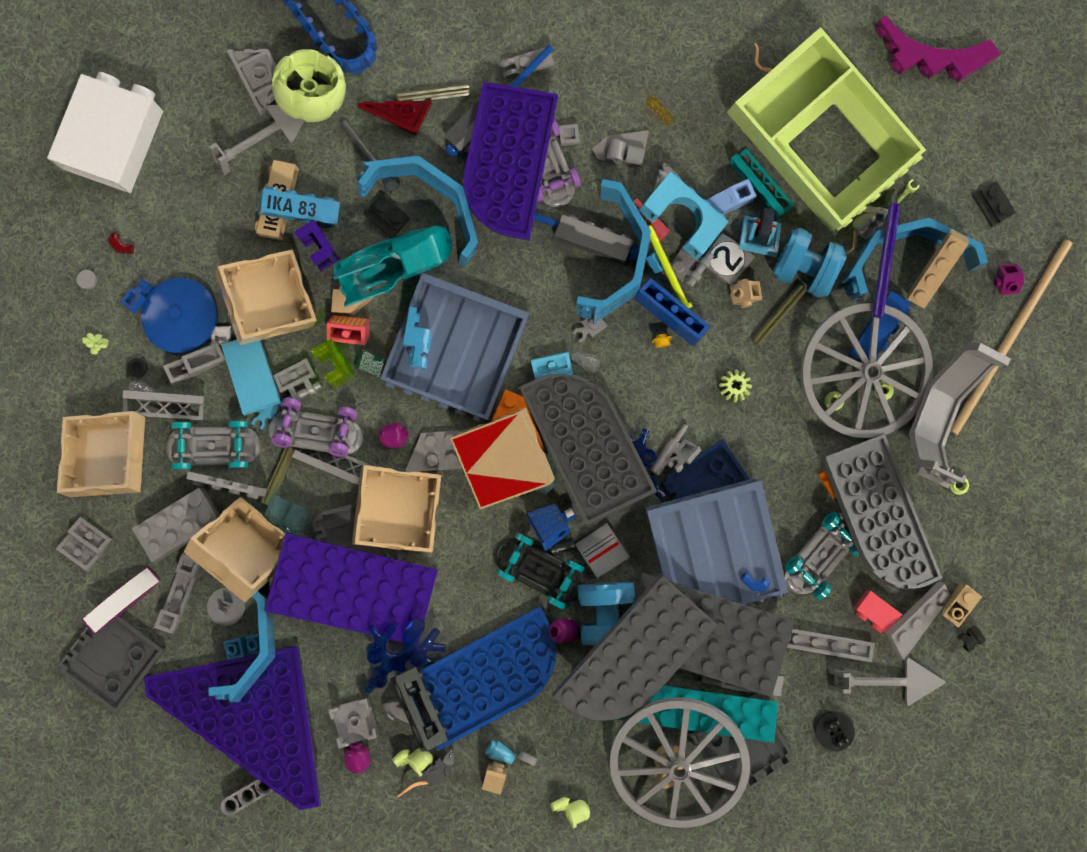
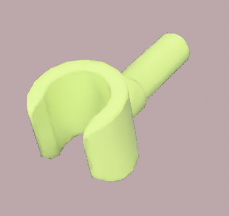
(908, 189)

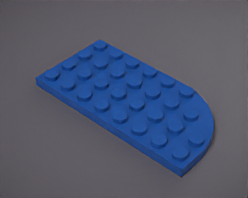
(490, 675)

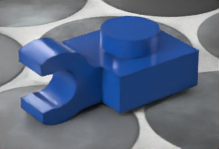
(135, 297)

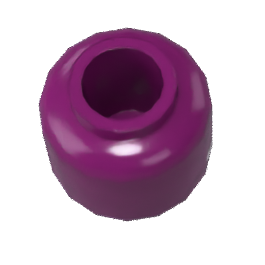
(393, 435)
(563, 630)
(357, 758)

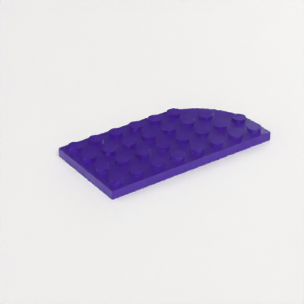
(508, 157)

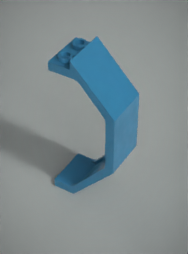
(433, 177)
(856, 287)
(588, 307)
(265, 657)

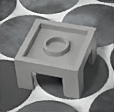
(354, 721)

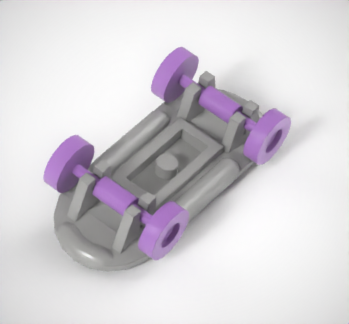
(558, 180)
(316, 431)

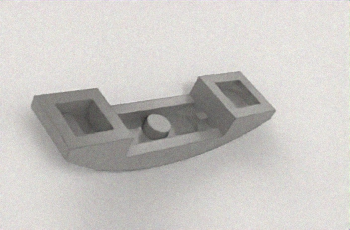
(179, 595)

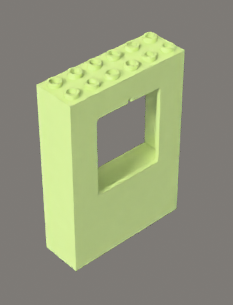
(798, 94)

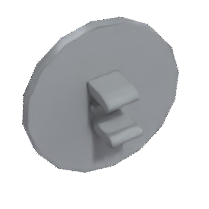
(225, 607)

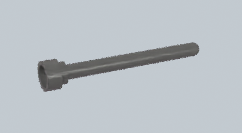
(389, 183)

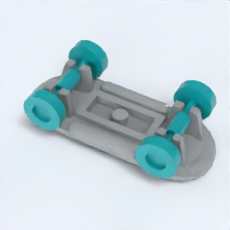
(212, 445)
(819, 557)

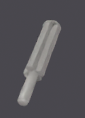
(667, 452)

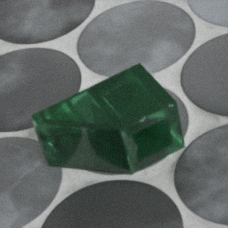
(369, 364)

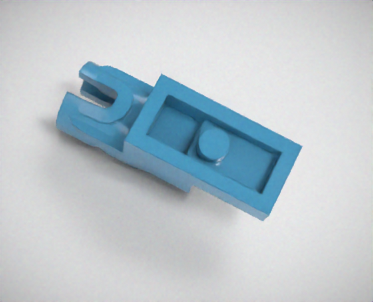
(417, 339)

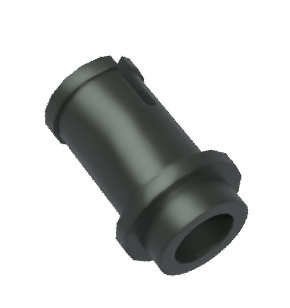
(562, 546)

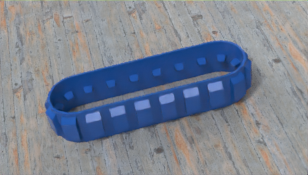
(352, 66)

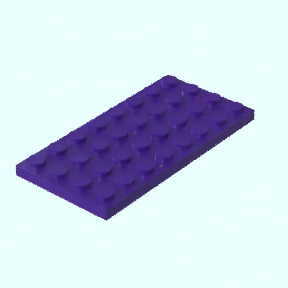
(348, 587)

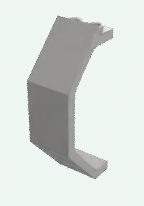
(940, 408)

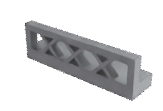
(164, 398)
(309, 459)

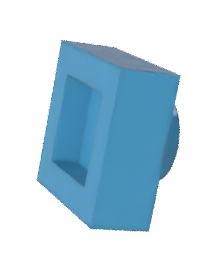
(654, 262)

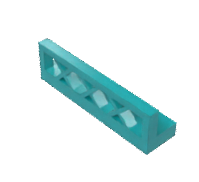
(760, 190)

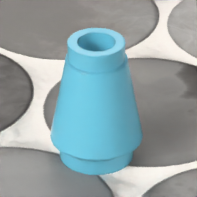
(499, 752)

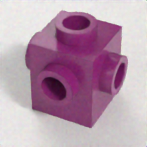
(1009, 279)

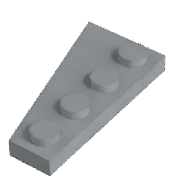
(218, 484)
(916, 620)

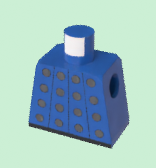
(550, 524)

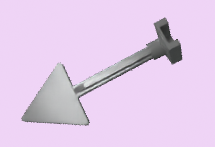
(288, 125)
(917, 681)

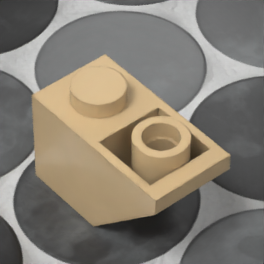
(338, 304)
(960, 604)
(495, 777)

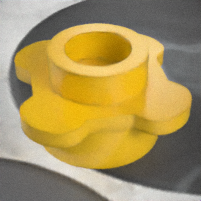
(662, 340)

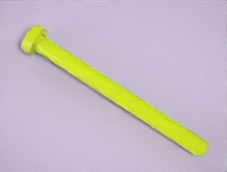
(668, 269)

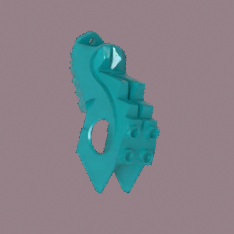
(391, 261)

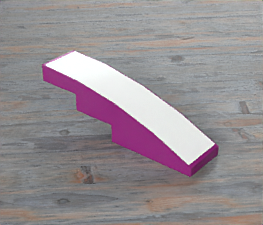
(121, 600)

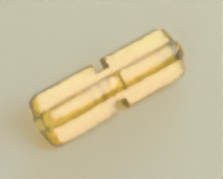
(656, 106)

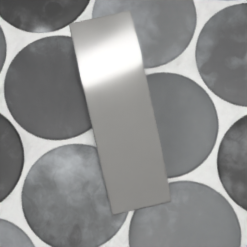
(194, 364)

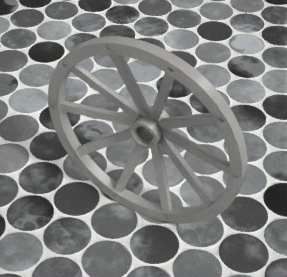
(925, 360)
(680, 761)

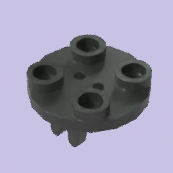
(839, 739)

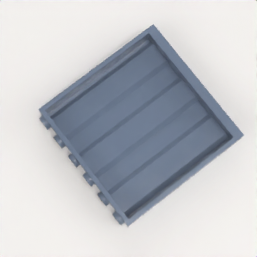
(467, 349)
(716, 538)

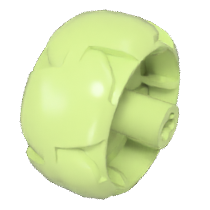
(304, 102)

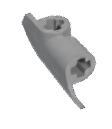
(615, 147)

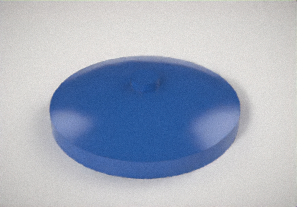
(179, 315)

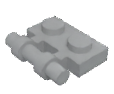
(684, 264)
(294, 376)

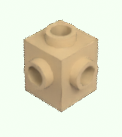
(745, 293)

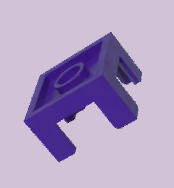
(312, 233)

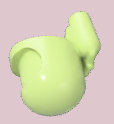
(417, 760)
(575, 811)

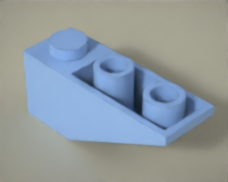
(733, 197)

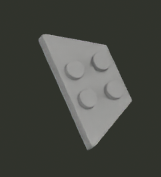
(256, 72)
(434, 453)

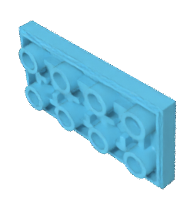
(251, 376)

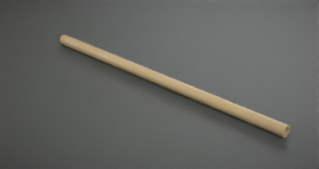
(1013, 333)

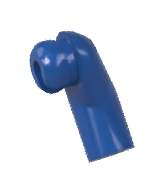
(755, 585)

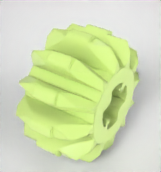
(737, 379)

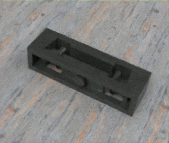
(428, 736)

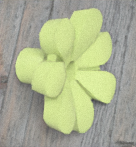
(95, 342)

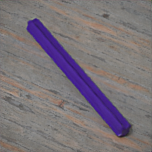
(886, 260)

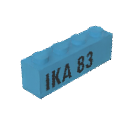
(298, 207)

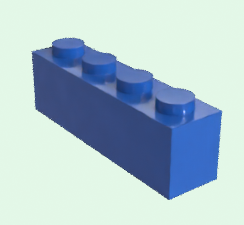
(672, 312)
(887, 326)

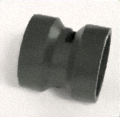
(972, 638)

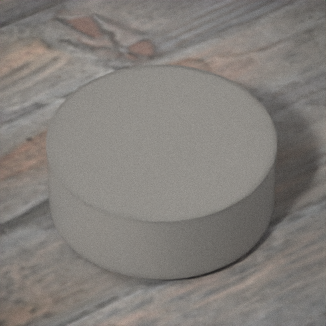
(87, 279)
(527, 758)

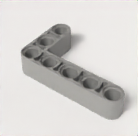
(241, 800)

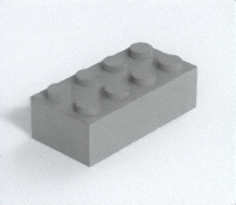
(176, 524)

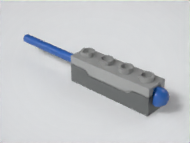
(461, 133)
(592, 239)

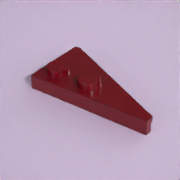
(405, 115)

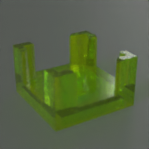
(342, 372)

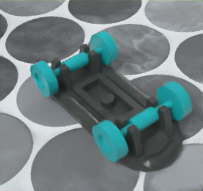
(539, 570)

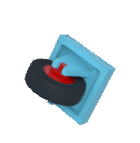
(760, 234)

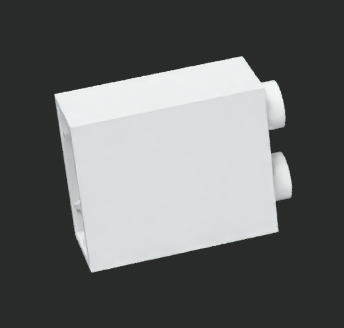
(106, 131)

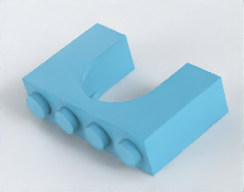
(708, 220)

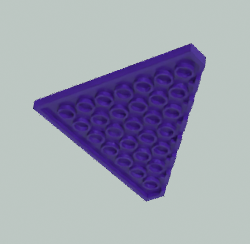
(261, 732)

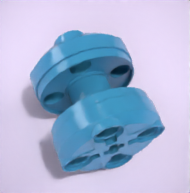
(797, 257)
(607, 600)

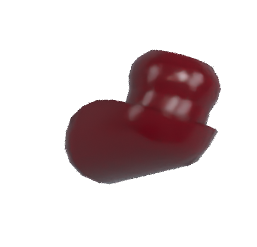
(118, 246)

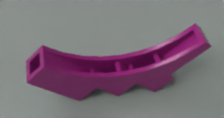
(931, 61)

